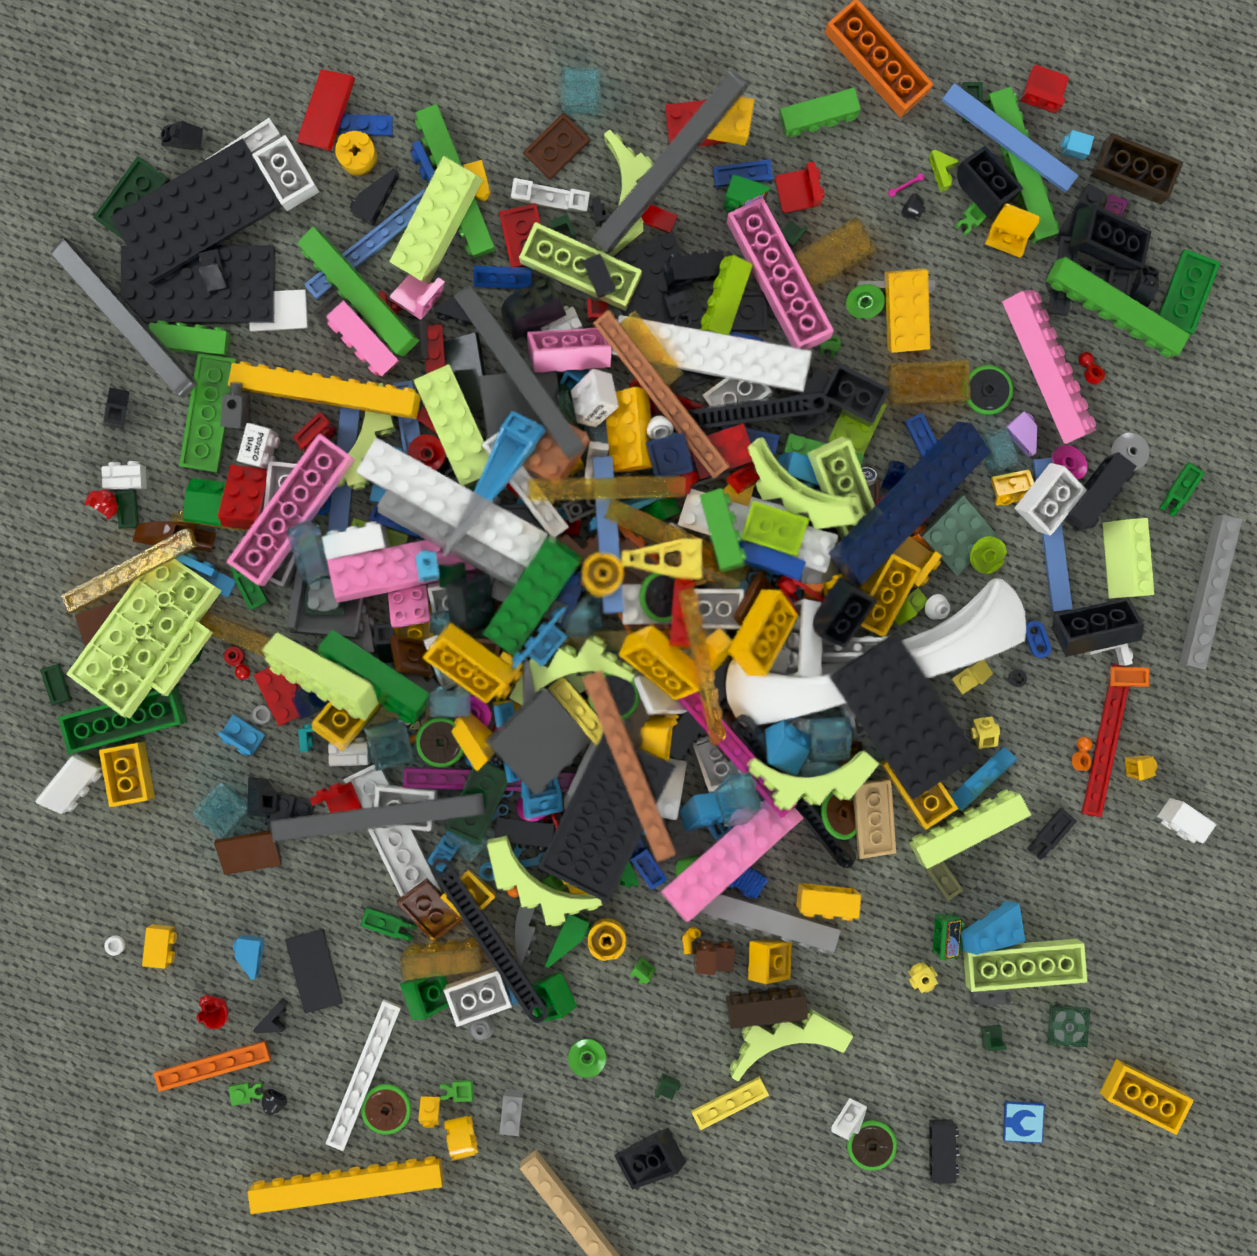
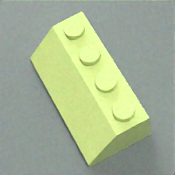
(1128, 558)

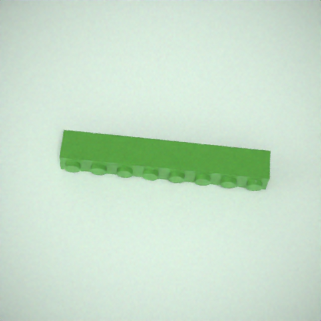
(441, 145)
(1034, 195)
(358, 292)
(1117, 307)

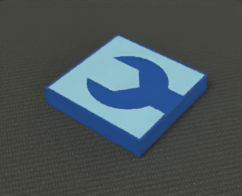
(1023, 1122)

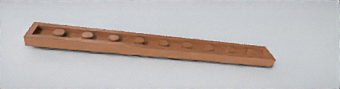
(661, 393)
(629, 765)

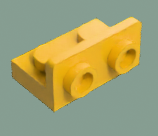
(1011, 486)

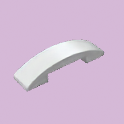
(549, 197)

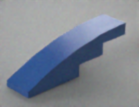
(772, 560)
(647, 865)

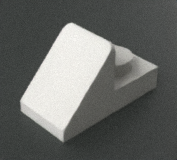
(849, 1119)

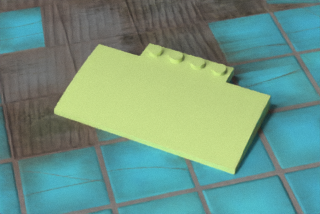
(147, 638)

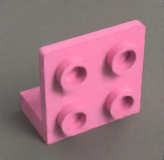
(417, 296)
(409, 606)

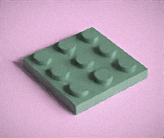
(956, 533)

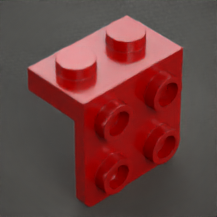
(1045, 89)
(800, 189)
(317, 425)
(338, 797)

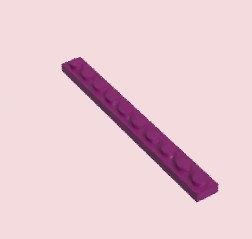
(456, 778)

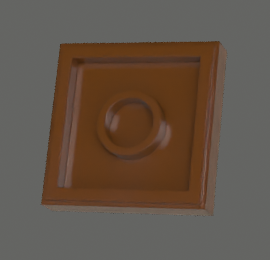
(409, 656)

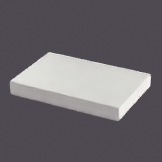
(289, 312)
(655, 699)

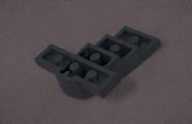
(1117, 278)

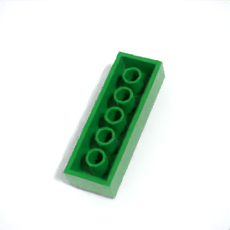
(533, 595)
(391, 688)
(106, 726)

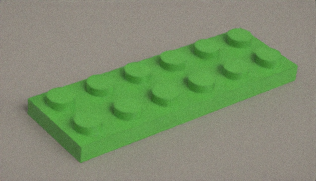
(203, 430)

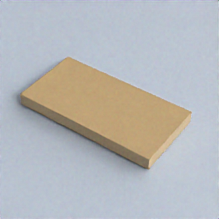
(874, 819)

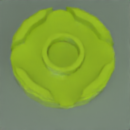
(988, 555)

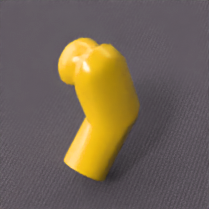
(687, 939)

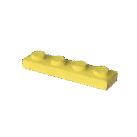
(577, 708)
(730, 1103)

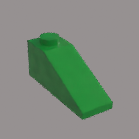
(570, 935)

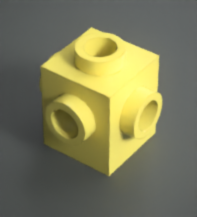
(985, 732)
(920, 971)

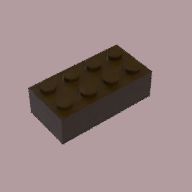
(1136, 169)
(766, 1006)

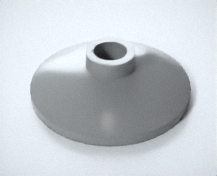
(1131, 440)

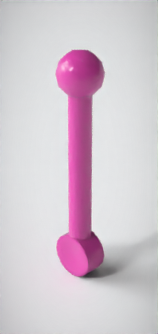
(892, 192)

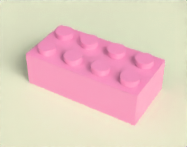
(366, 343)
(568, 350)

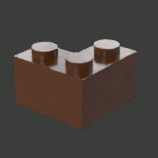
(713, 957)

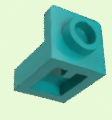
(306, 740)

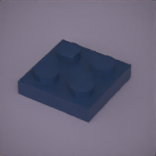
(670, 455)

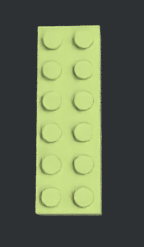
(436, 220)
(562, 260)
(453, 424)
(841, 476)
(320, 676)
(969, 828)
(1027, 965)

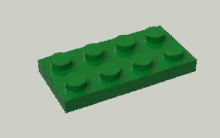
(1189, 290)

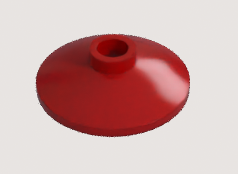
(423, 443)

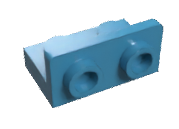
(241, 735)

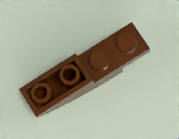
(155, 532)

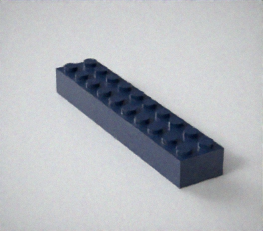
(909, 502)

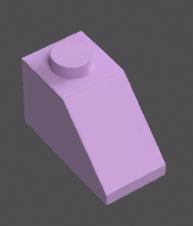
(1024, 433)

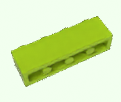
(726, 295)

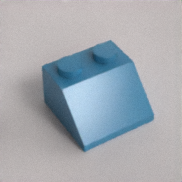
(786, 747)

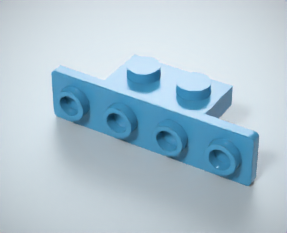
(207, 571)
(545, 642)
(983, 778)

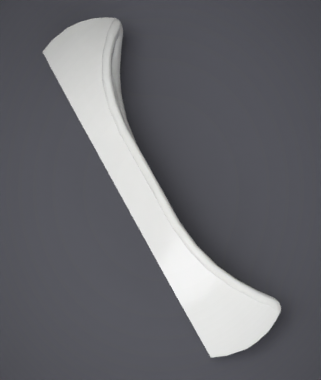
(979, 630)

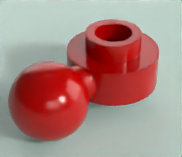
(1093, 374)
(242, 671)

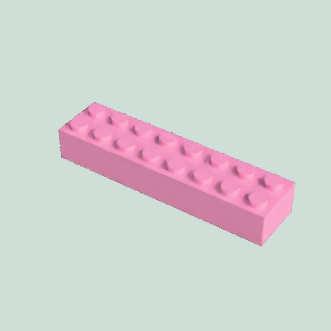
(779, 275)
(1049, 365)
(294, 502)
(384, 570)
(727, 860)

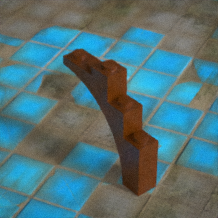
(592, 548)

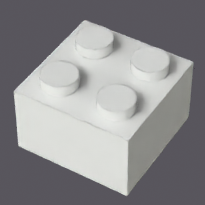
(1186, 821)

